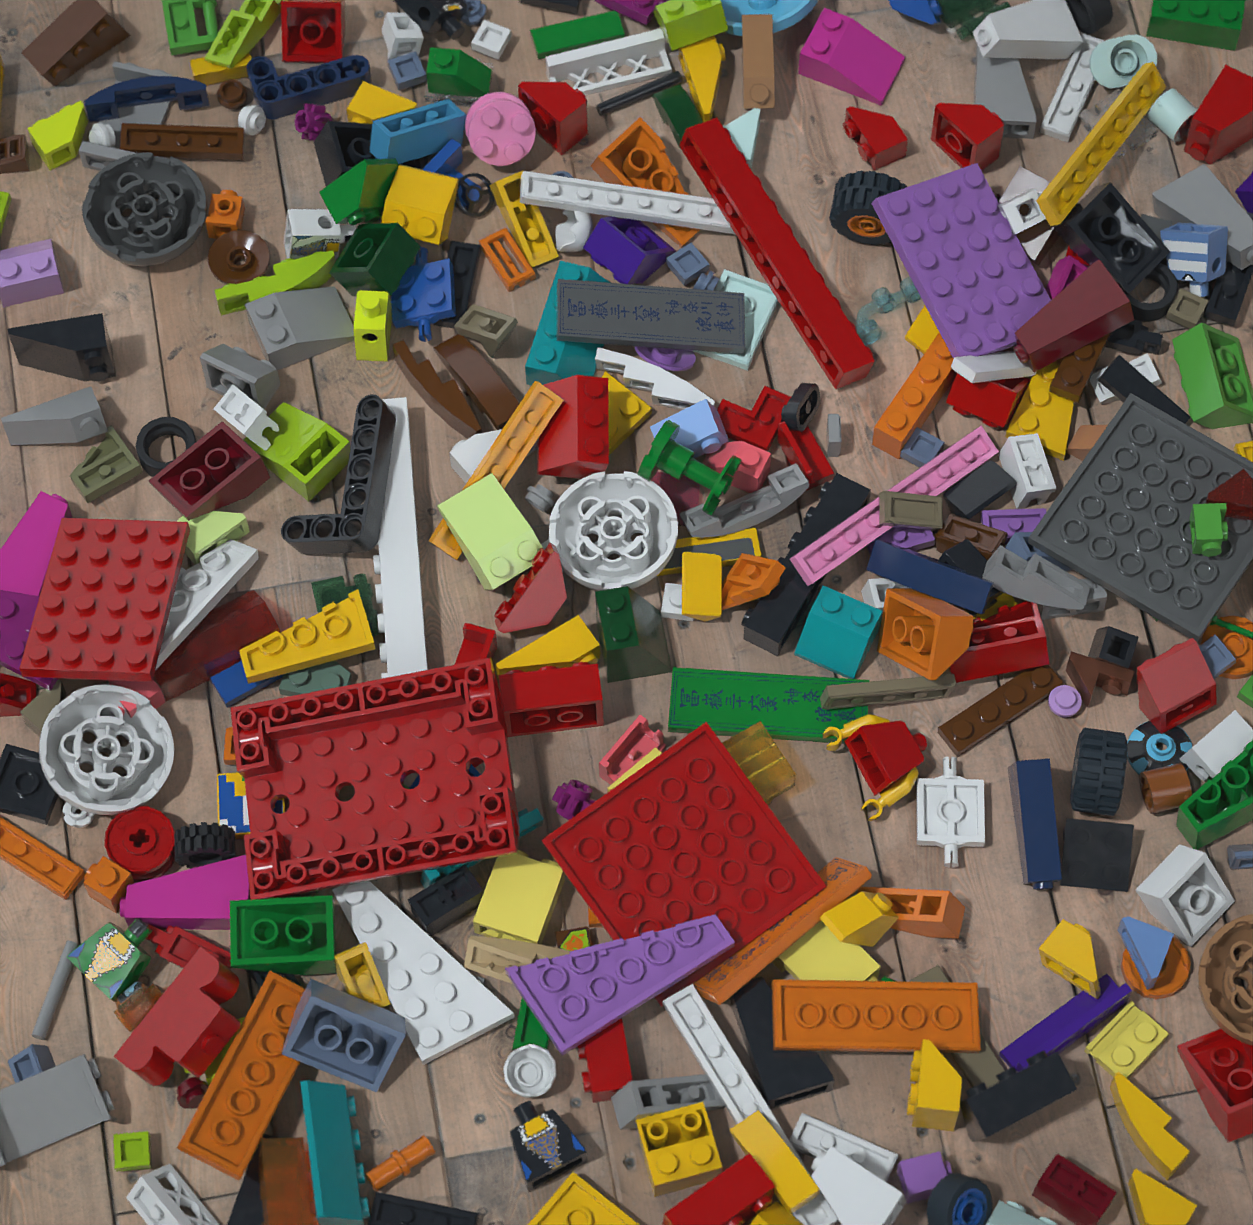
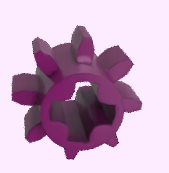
(311, 121)
(572, 798)

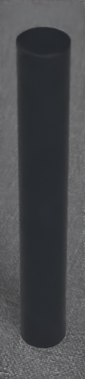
(639, 93)

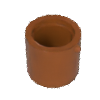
(1165, 787)

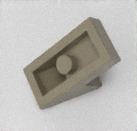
(487, 327)

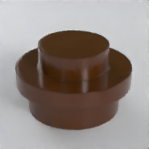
(232, 94)

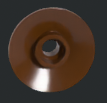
(236, 247)

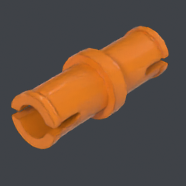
(400, 1163)

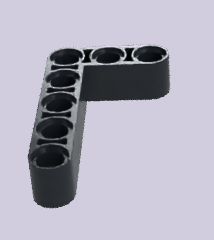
(364, 483)

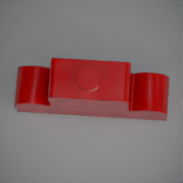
(184, 1023)

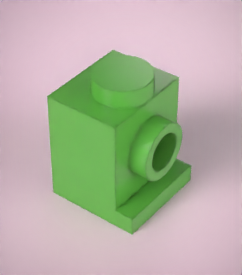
(1208, 528)

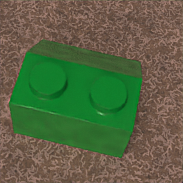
(360, 192)

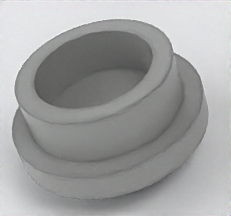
(540, 497)

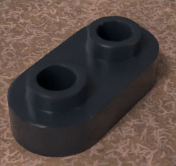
(801, 406)

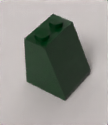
(630, 635)

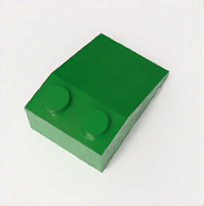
(284, 935)

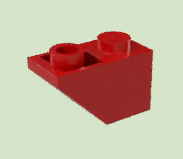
(877, 136)

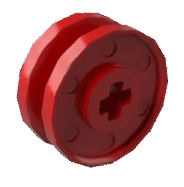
(132, 827)

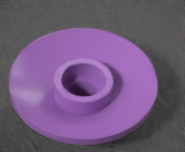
(667, 358)

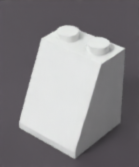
(854, 1191)

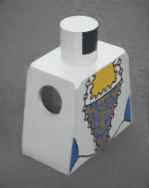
(312, 232)

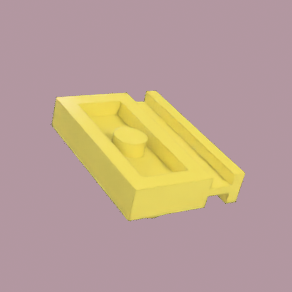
(1126, 1041)

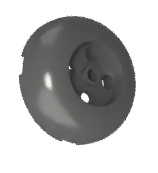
(132, 187)

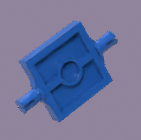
(424, 295)

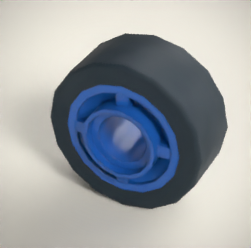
(959, 1201)

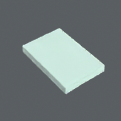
(759, 308)

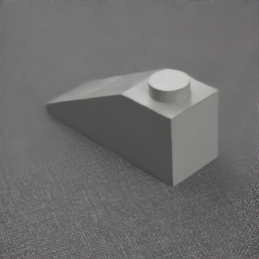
(57, 421)
(660, 1095)

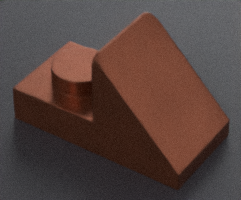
(1090, 672)

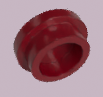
(191, 1092)

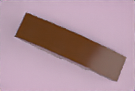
(477, 379)
(443, 398)

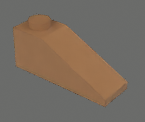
(757, 61)

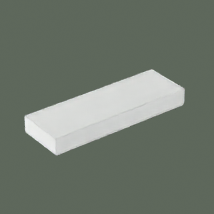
(991, 367)
(813, 1136)

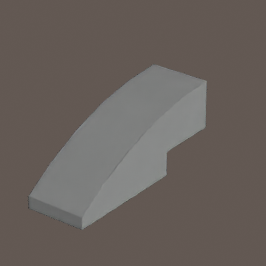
(1035, 580)

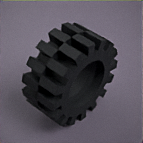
(204, 844)

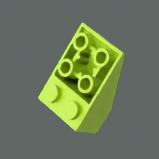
(303, 451)

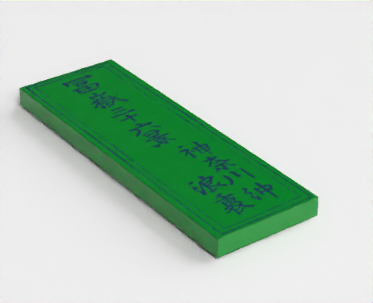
(737, 700)

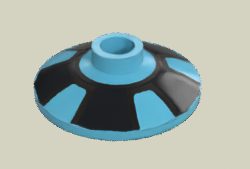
(1144, 754)

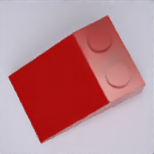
(1223, 1080)

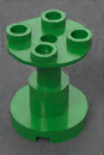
(678, 461)

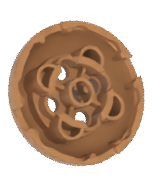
(1224, 960)

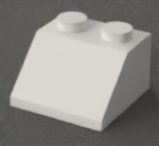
(1185, 894)

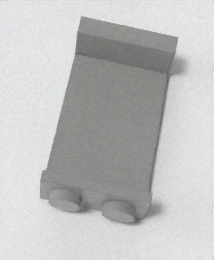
(98, 156)
(51, 1107)

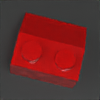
(312, 30)
(556, 112)
(967, 133)
(989, 400)

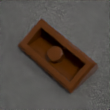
(982, 537)

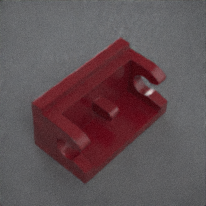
(1073, 1192)

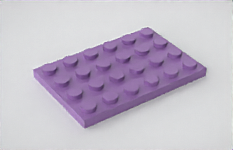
(963, 260)

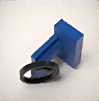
(467, 192)

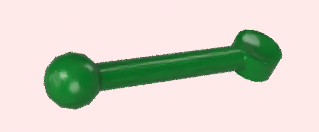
(1232, 627)

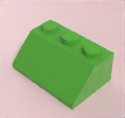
(1214, 377)

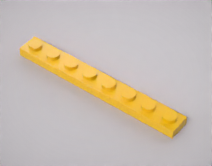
(1101, 144)

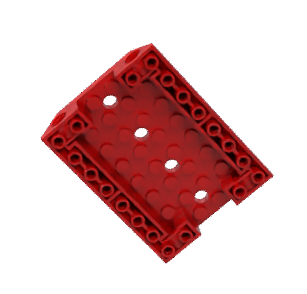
(372, 740)

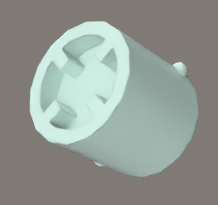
(1172, 114)

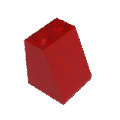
(1223, 117)

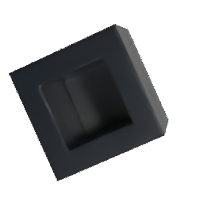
(1113, 646)

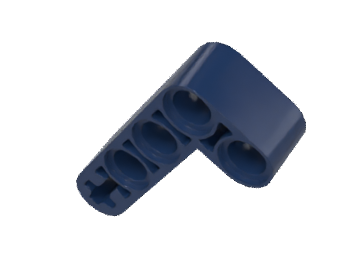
(344, 74)

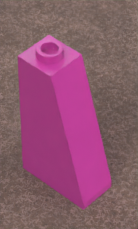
(30, 545)
(189, 898)

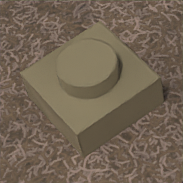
(1187, 309)

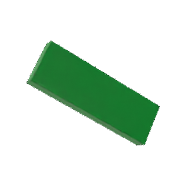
(576, 34)

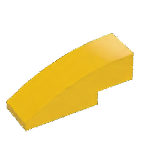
(1148, 1127)
(791, 1180)

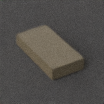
(910, 510)

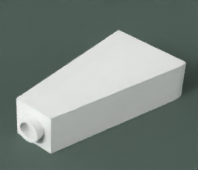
(1029, 31)

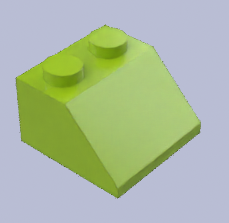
(690, 21)

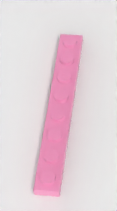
(864, 525)

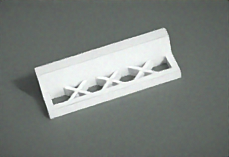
(606, 58)
(162, 1205)

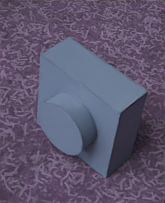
(407, 70)
(687, 264)
(921, 448)
(1217, 656)

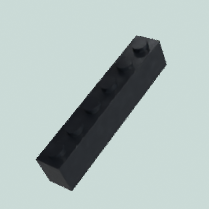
(780, 611)

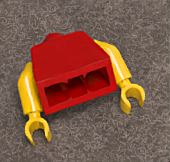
(884, 755)

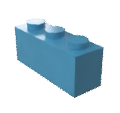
(417, 131)

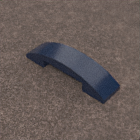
(143, 91)

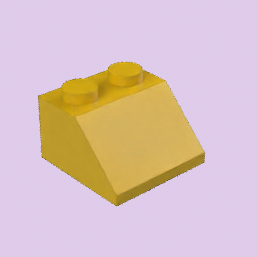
(421, 203)

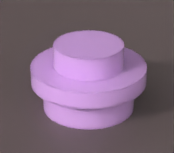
(1064, 701)

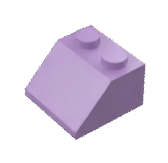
(29, 273)

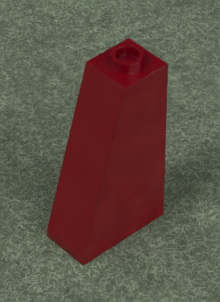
(1074, 318)

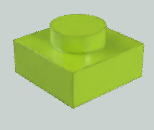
(132, 1151)

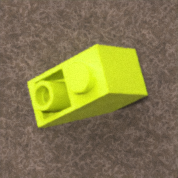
(60, 135)

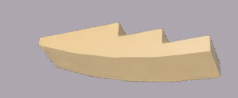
(493, 955)

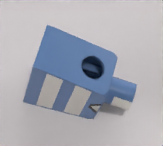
(1196, 253)

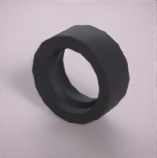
(1090, 14)
(1154, 311)
(158, 428)

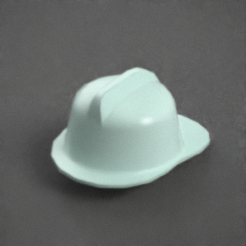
(1120, 58)

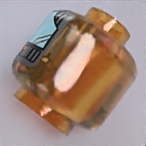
(136, 1003)

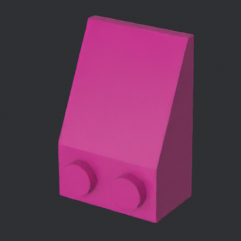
(849, 58)

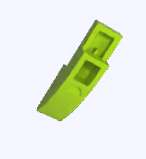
(289, 275)

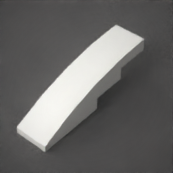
(665, 387)

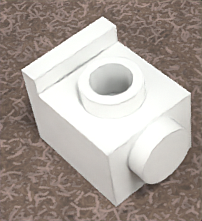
(401, 35)
(1010, 210)

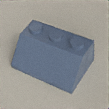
(344, 1035)

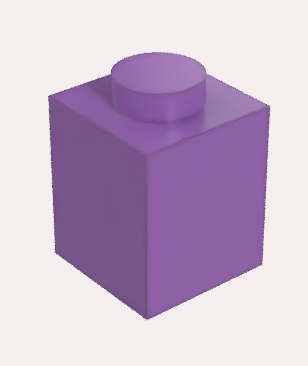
(921, 1175)

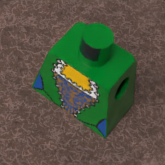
(113, 957)

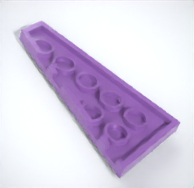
(602, 983)

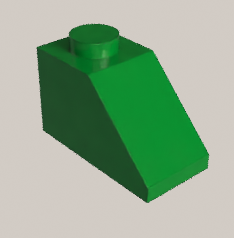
(456, 73)

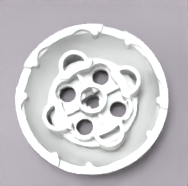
(595, 508)
(145, 758)

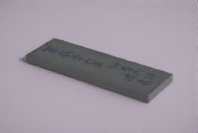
(650, 316)

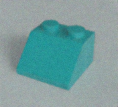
(838, 632)

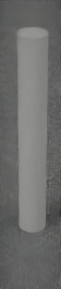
(54, 992)

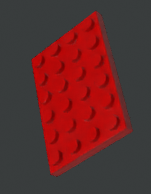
(105, 599)

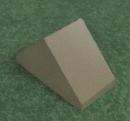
(40, 707)

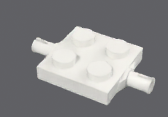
(950, 812)

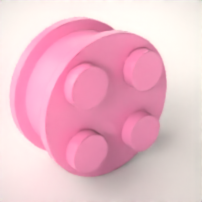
(500, 128)

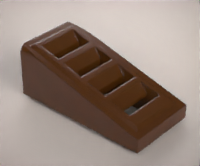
(18, 162)

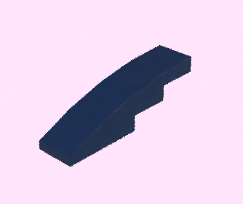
(930, 576)

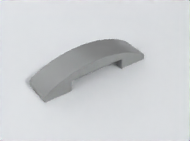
(750, 509)

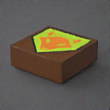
(573, 938)

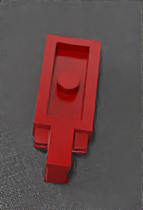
(180, 946)

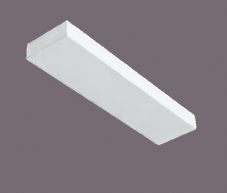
(1071, 93)

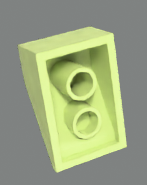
(490, 532)

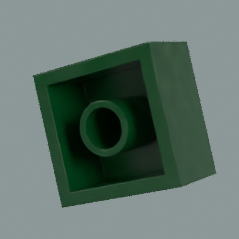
(375, 258)

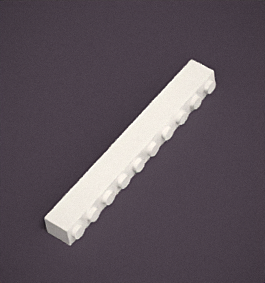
(400, 560)

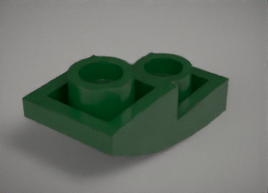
(677, 110)

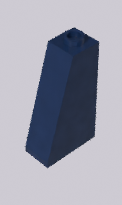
(1035, 822)

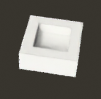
(491, 39)
(673, 602)

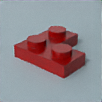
(755, 425)

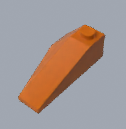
(641, 162)

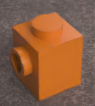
(107, 883)

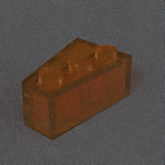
(284, 1182)

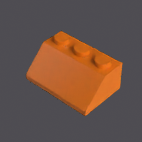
(923, 631)

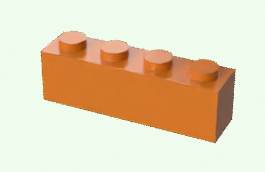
(915, 399)

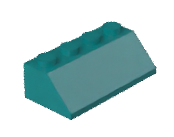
(554, 359)
(333, 1155)

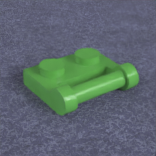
(182, 25)

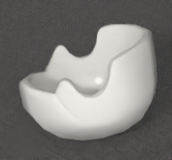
(574, 232)
(530, 1071)

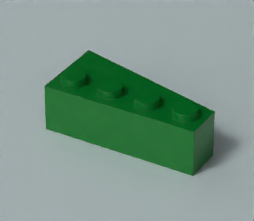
(1219, 803)

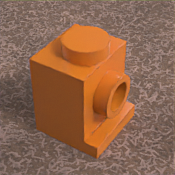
(224, 213)

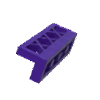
(1067, 1023)

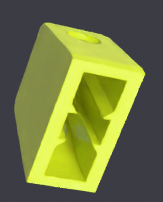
(372, 316)

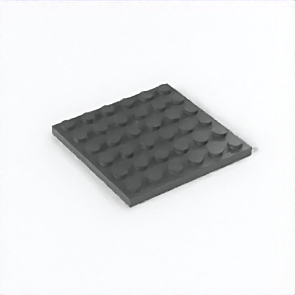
(1130, 513)

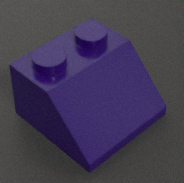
(627, 249)

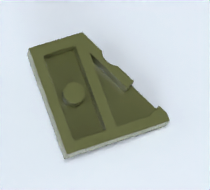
(105, 467)

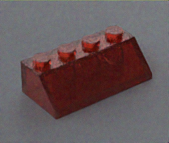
(215, 644)

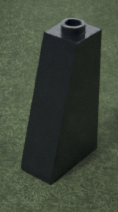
(781, 1074)

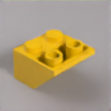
(937, 1090)
(678, 1149)

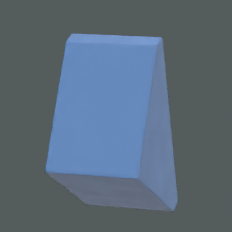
(1146, 947)

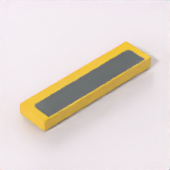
(727, 546)

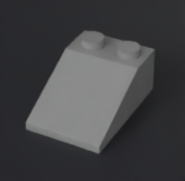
(299, 324)

